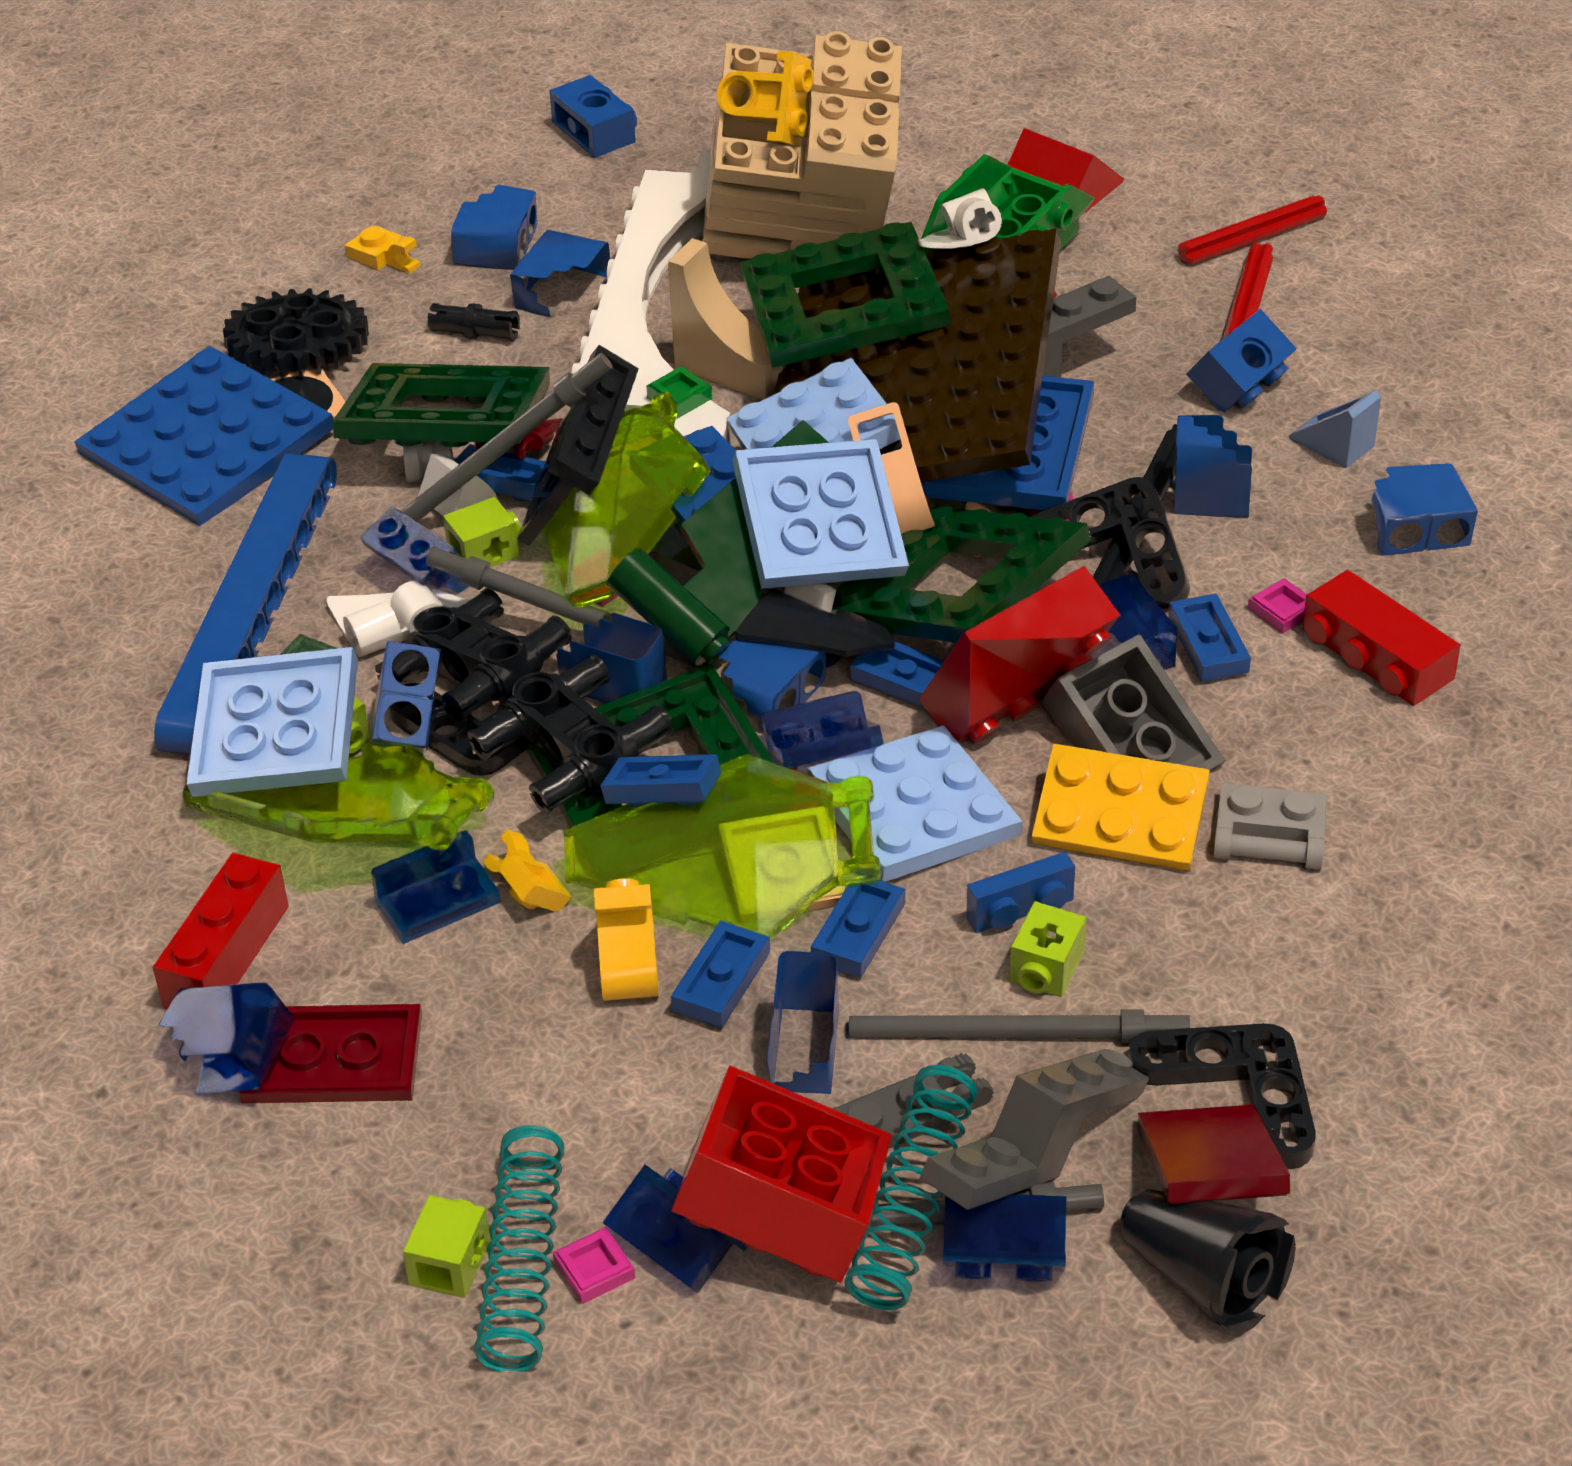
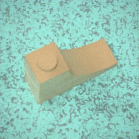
(710, 331)

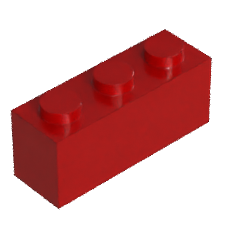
(1380, 637)
(223, 928)

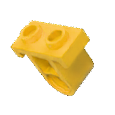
(772, 97)
(626, 940)

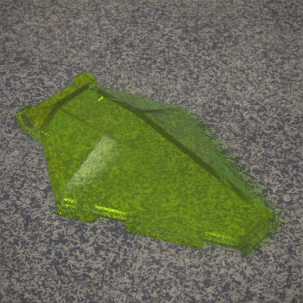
(629, 506)
(386, 802)
(741, 856)

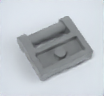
(1269, 814)

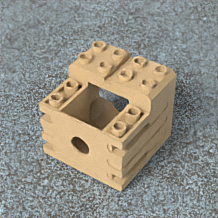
(837, 181)

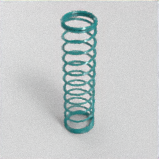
(505, 1158)
(898, 1278)

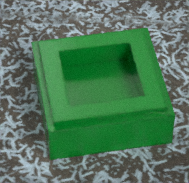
(685, 389)

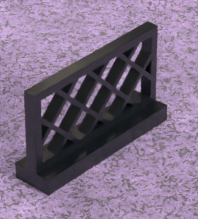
(581, 444)

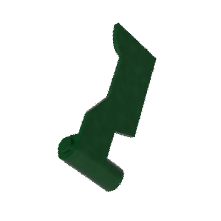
(719, 597)

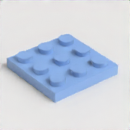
(820, 401)
(819, 513)
(273, 722)
(926, 801)

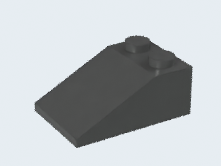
(1129, 709)

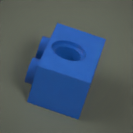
(593, 116)
(1241, 361)

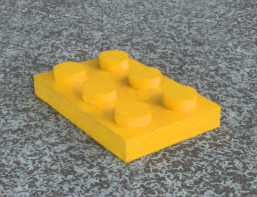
(1121, 807)

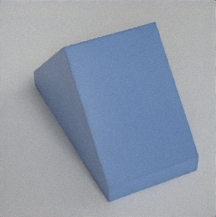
(1342, 431)

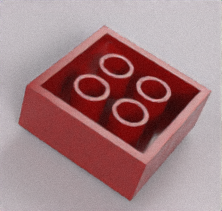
(1019, 656)
(784, 1174)

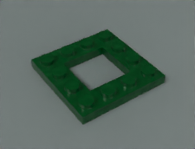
(791, 337)
(376, 411)
(1030, 553)
(691, 701)

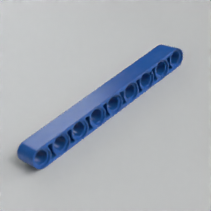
(250, 587)

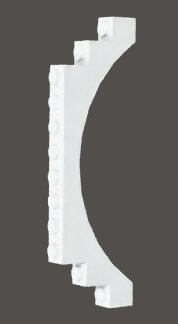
(663, 218)

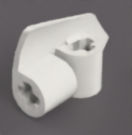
(969, 222)
(385, 617)

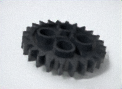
(296, 332)

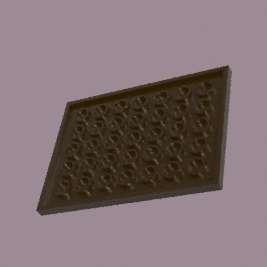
(966, 386)

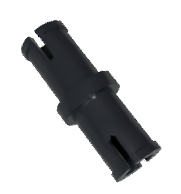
(473, 321)

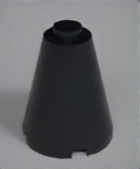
(1213, 1253)

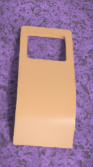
(900, 471)

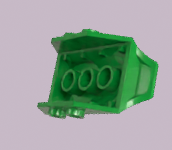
(1021, 199)

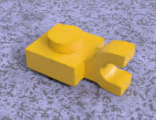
(382, 247)
(530, 880)

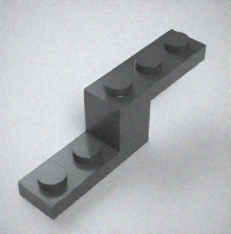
(1082, 312)
(1034, 1128)

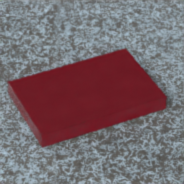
(345, 1055)
(1213, 1154)

